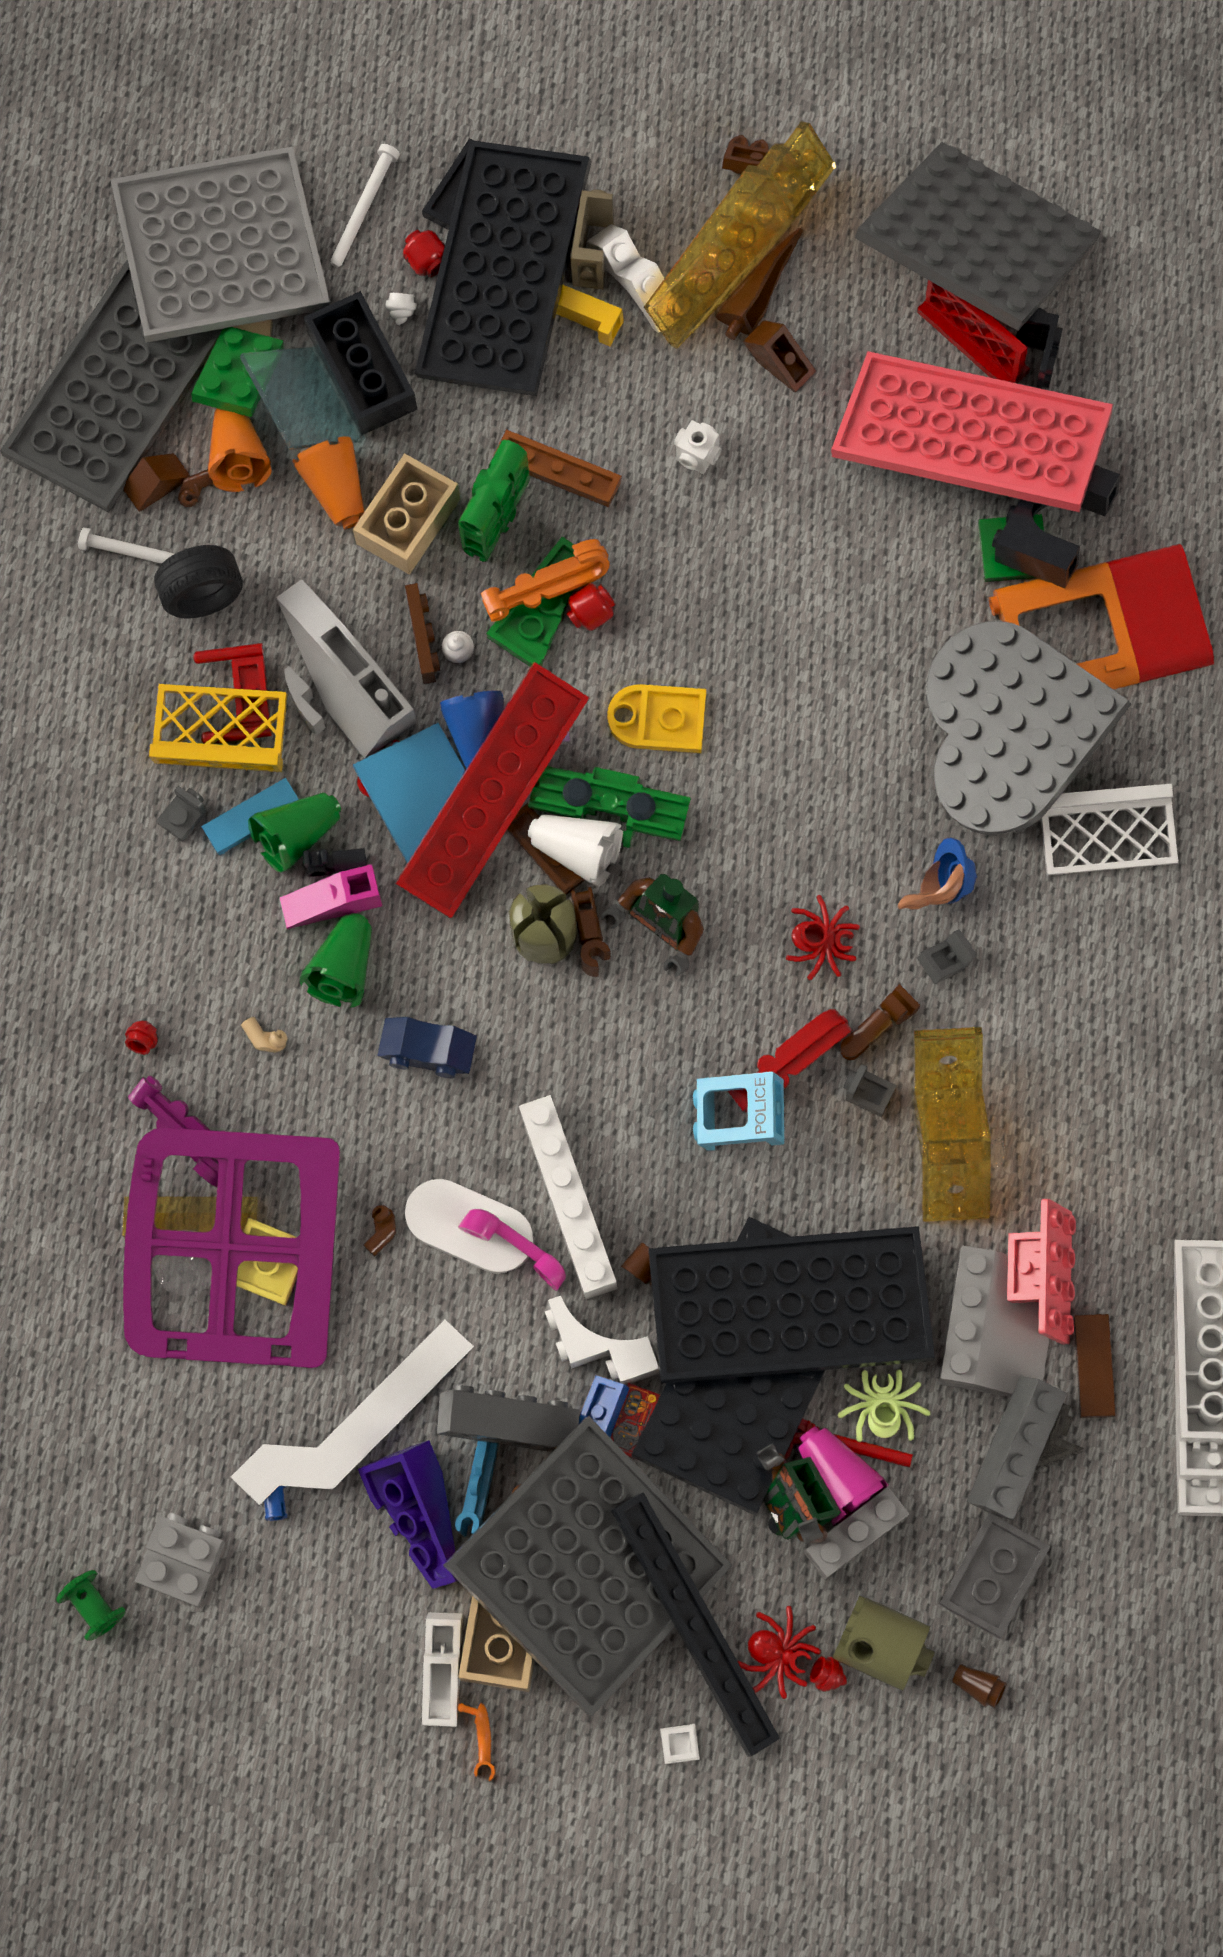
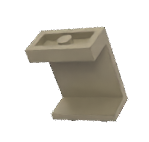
(588, 264)

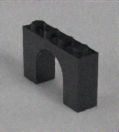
(1042, 555)

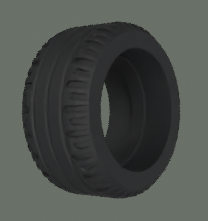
(198, 581)

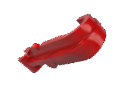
(800, 1050)

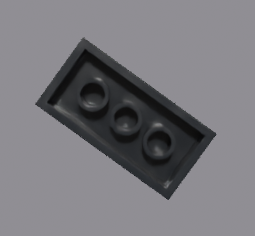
(360, 363)

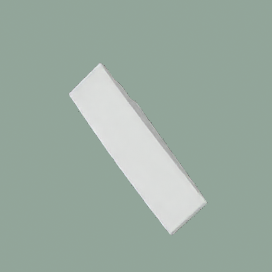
(1199, 1376)

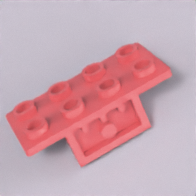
(1042, 1270)

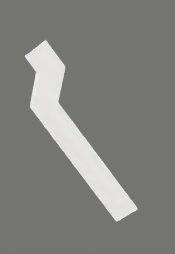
(362, 1429)

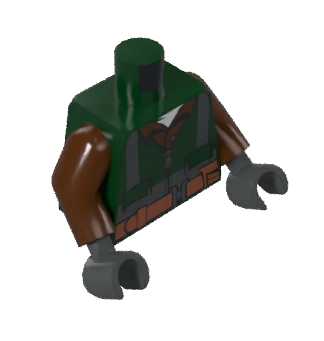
(666, 911)
(797, 1498)

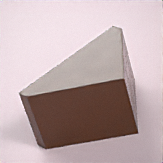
(154, 479)

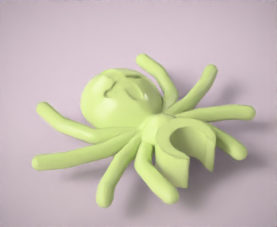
(883, 1406)

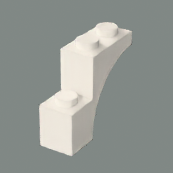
(624, 263)
(629, 1358)

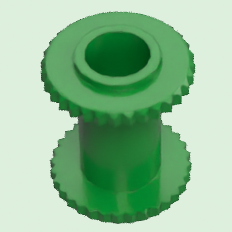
(91, 1608)

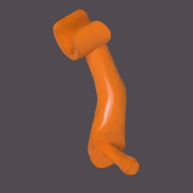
(483, 1735)

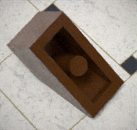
(779, 354)

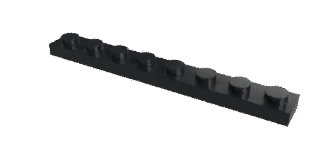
(695, 1624)

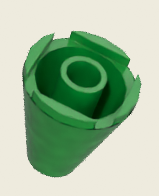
(293, 828)
(341, 963)

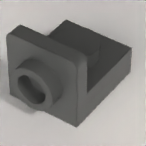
(182, 813)

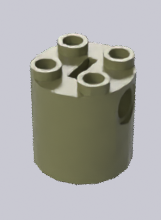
(884, 1644)

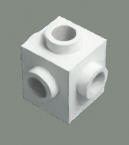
(697, 446)

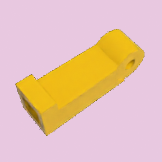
(591, 313)

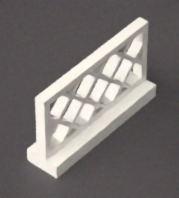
(1107, 801)

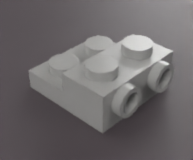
(180, 1559)

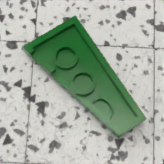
(530, 631)

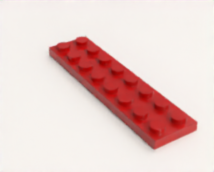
(492, 790)

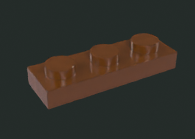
(423, 633)

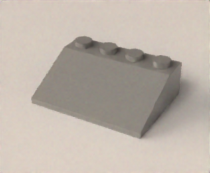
(986, 1335)

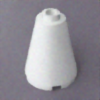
(578, 844)

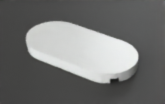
(438, 1209)

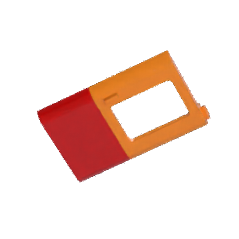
(1149, 609)

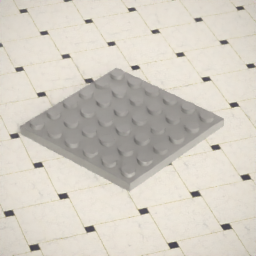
(219, 244)

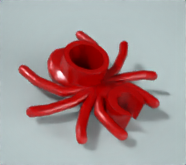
(822, 938)
(778, 1652)

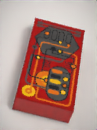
(633, 1417)

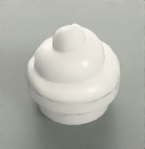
(403, 310)
(457, 646)

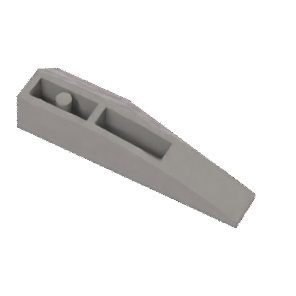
(344, 674)

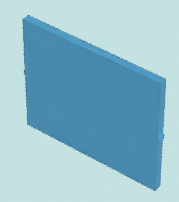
(411, 784)

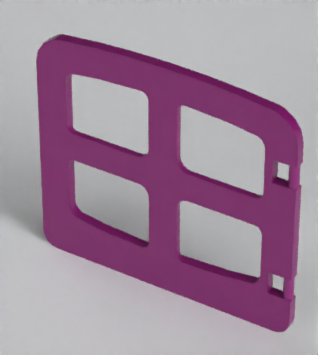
(229, 1246)

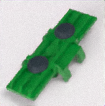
(615, 793)

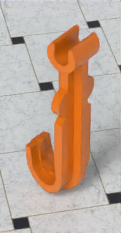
(586, 566)

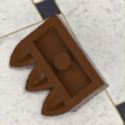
(741, 155)

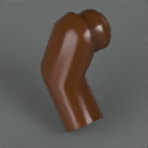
(192, 488)
(384, 1229)

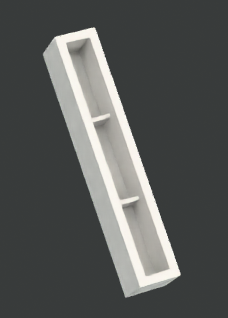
(568, 1197)

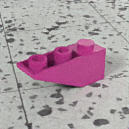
(332, 897)

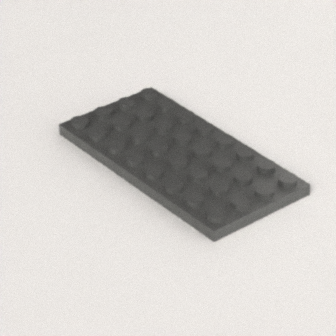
(106, 399)

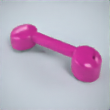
(484, 1224)

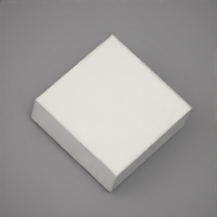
(679, 1744)

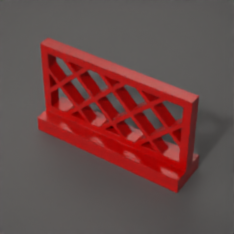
(975, 334)

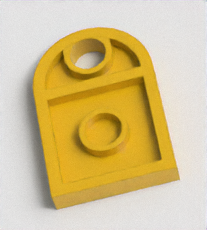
(661, 719)

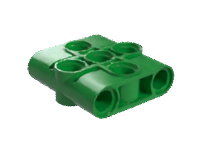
(494, 500)

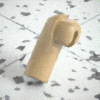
(262, 1039)

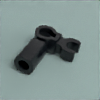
(320, 862)

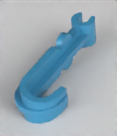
(478, 1488)

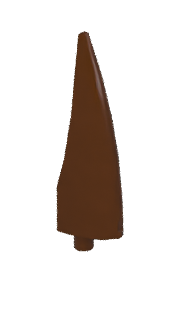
(752, 296)

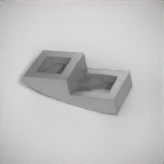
(301, 695)

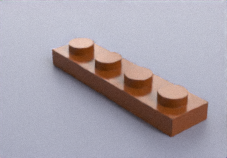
(567, 471)

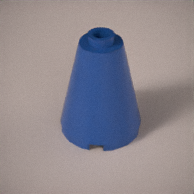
(472, 720)

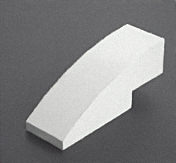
(441, 1669)

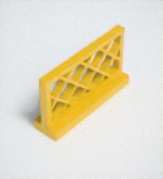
(216, 755)

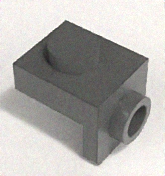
(947, 957)
(868, 1091)

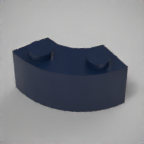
(426, 1046)

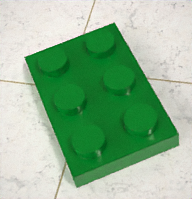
(224, 378)

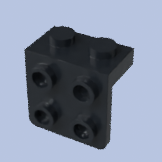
(1042, 334)

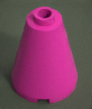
(843, 1471)

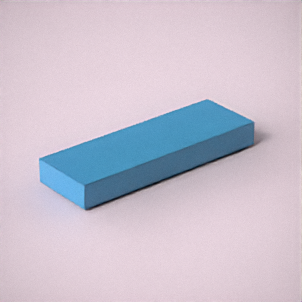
(232, 826)

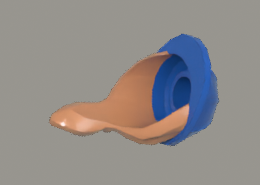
(946, 880)

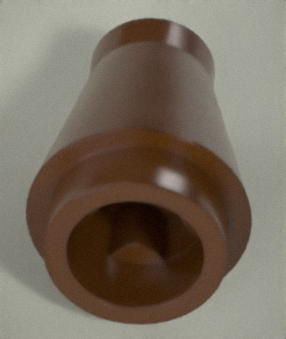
(980, 1685)

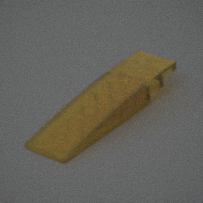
(740, 233)

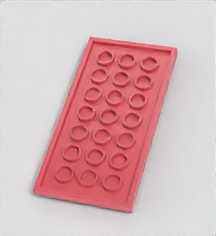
(972, 431)

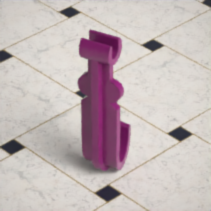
(173, 1115)

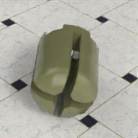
(530, 924)

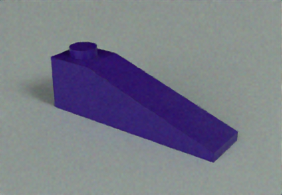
(415, 1497)

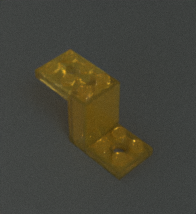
(952, 1124)

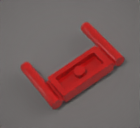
(248, 674)

